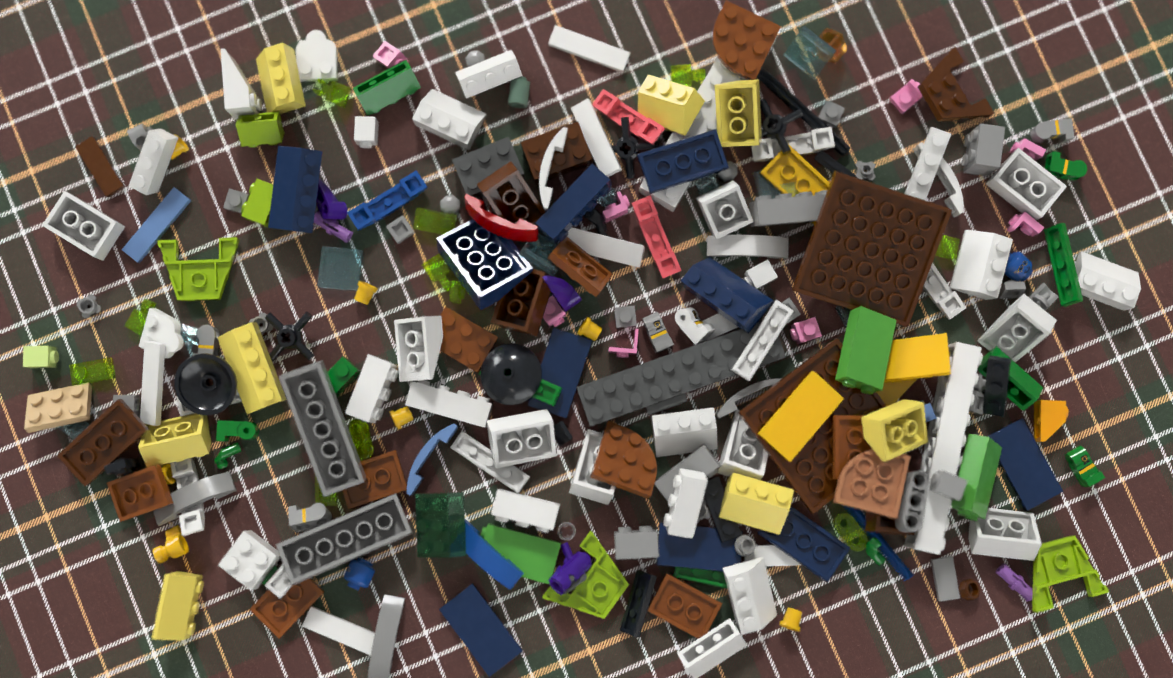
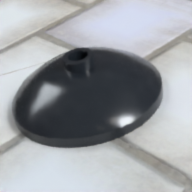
(522, 382)
(193, 386)

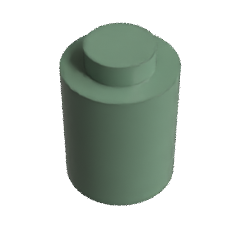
(519, 92)

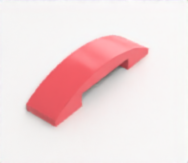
(640, 126)
(655, 237)

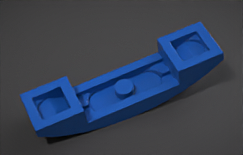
(388, 202)
(489, 559)

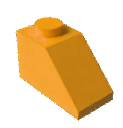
(1048, 418)

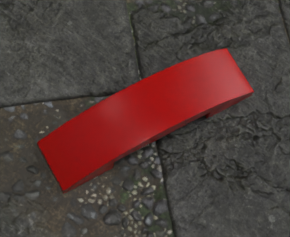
(520, 231)

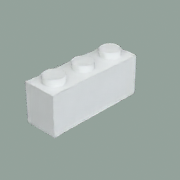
(488, 74)
(153, 161)
(685, 503)
(712, 649)

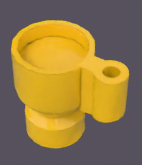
(174, 546)

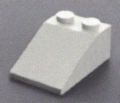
(238, 93)
(1018, 328)
(418, 346)
(742, 452)
(582, 483)

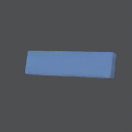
(156, 225)

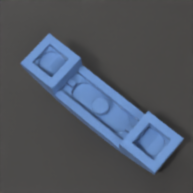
(414, 478)

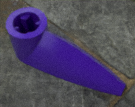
(328, 204)
(562, 292)

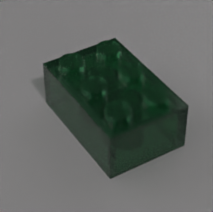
(440, 525)

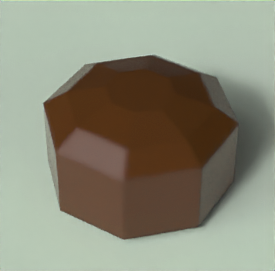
(969, 589)

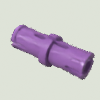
(342, 233)
(1015, 582)

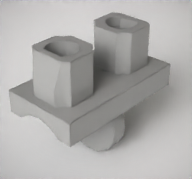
(1043, 296)

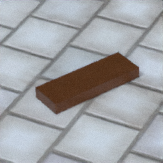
(100, 166)

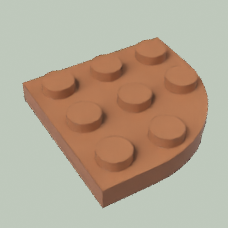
(873, 483)

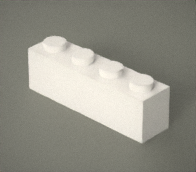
(449, 404)

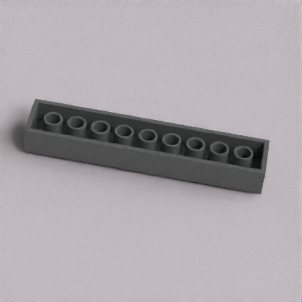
(668, 376)

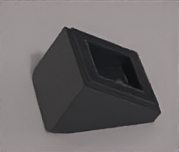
(561, 433)

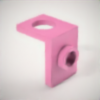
(625, 352)

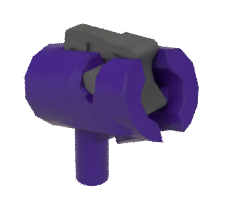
(572, 572)

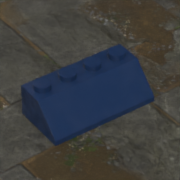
(295, 189)
(574, 204)
(726, 293)

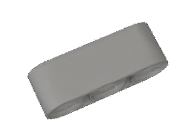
(919, 494)

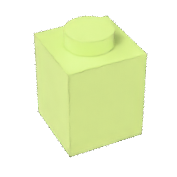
(40, 356)

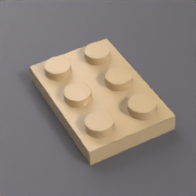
(58, 407)

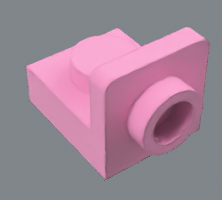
(389, 55)
(906, 96)
(1029, 148)
(614, 211)
(1028, 224)
(553, 313)
(805, 330)

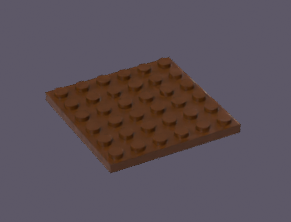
(871, 248)
(812, 468)

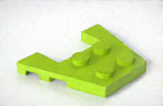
(199, 278)
(1060, 562)
(600, 589)

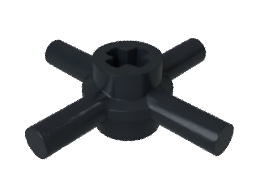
(781, 124)
(631, 141)
(295, 336)

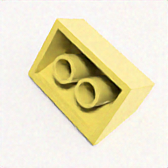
(280, 79)
(669, 104)
(738, 113)
(896, 428)
(176, 440)
(755, 503)
(178, 606)

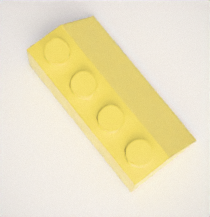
(253, 367)

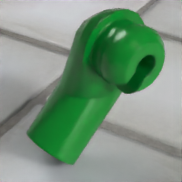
(224, 453)
(872, 551)

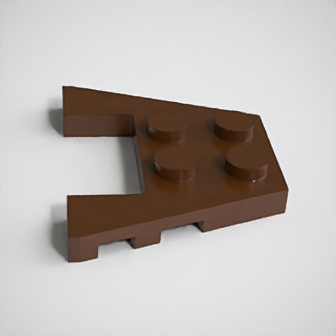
(945, 94)

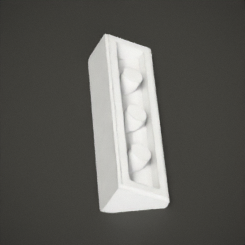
(608, 247)

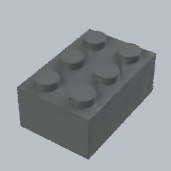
(483, 162)

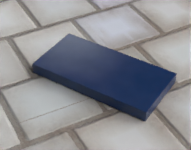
(682, 161)
(563, 367)
(1025, 465)
(808, 545)
(700, 553)
(481, 630)

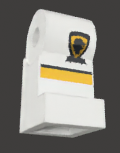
(693, 325)

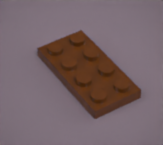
(102, 442)

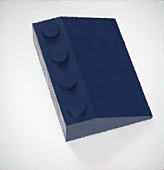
(483, 262)

